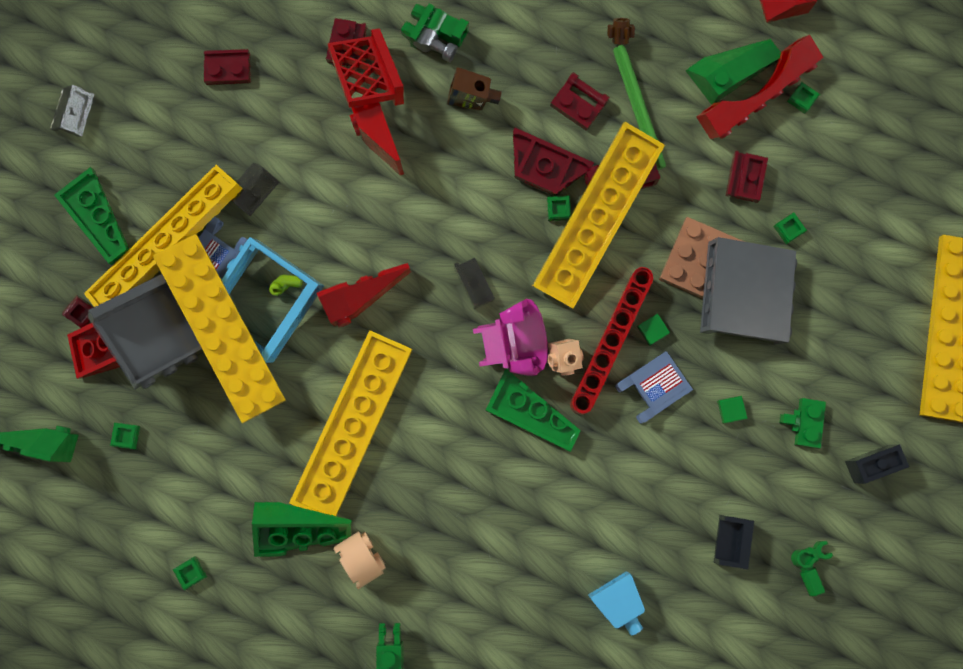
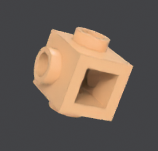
(565, 356)

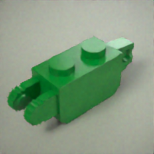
(390, 653)

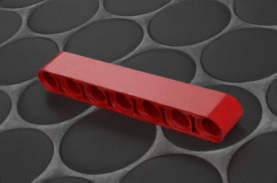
(619, 332)

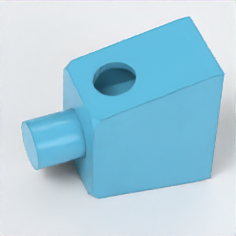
(620, 602)

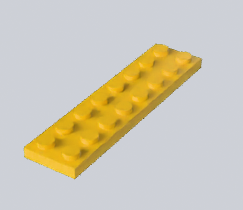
(598, 215)
(180, 222)
(219, 328)
(944, 355)
(351, 425)

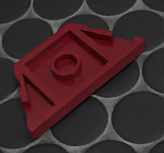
(545, 164)

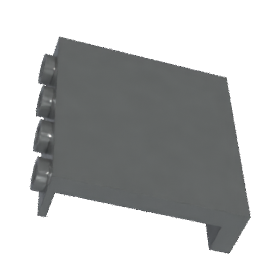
(748, 290)
(146, 332)

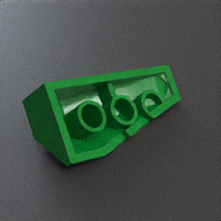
(728, 70)
(43, 444)
(286, 527)

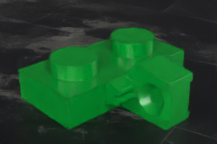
(807, 422)

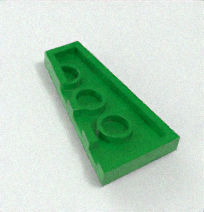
(93, 214)
(524, 408)

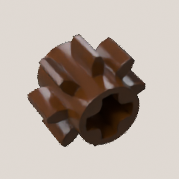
(621, 31)

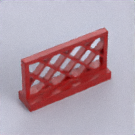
(382, 66)

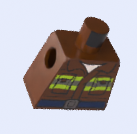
(471, 90)

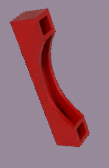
(793, 61)

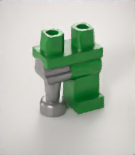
(435, 24)

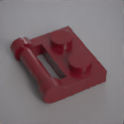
(574, 106)

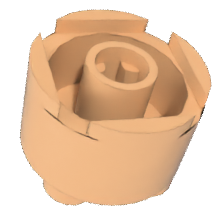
(359, 560)

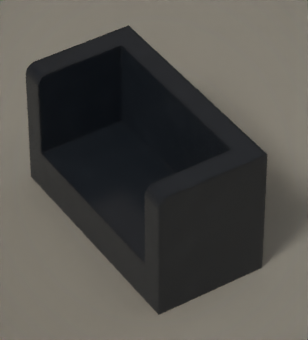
(877, 464)
(733, 542)

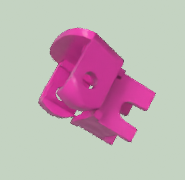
(516, 338)

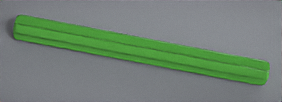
(635, 97)

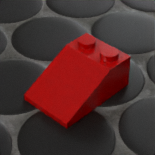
(372, 126)
(90, 352)

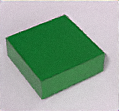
(803, 97)
(558, 208)
(790, 228)
(653, 329)
(732, 409)
(125, 435)
(189, 573)

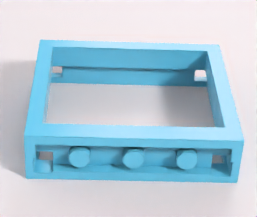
(237, 267)

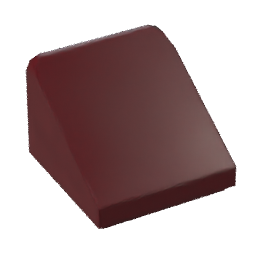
(77, 311)

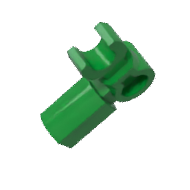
(804, 560)

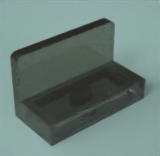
(72, 110)
(256, 186)
(474, 283)

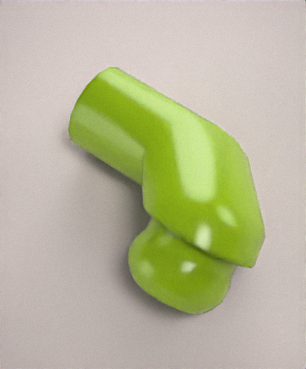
(283, 282)

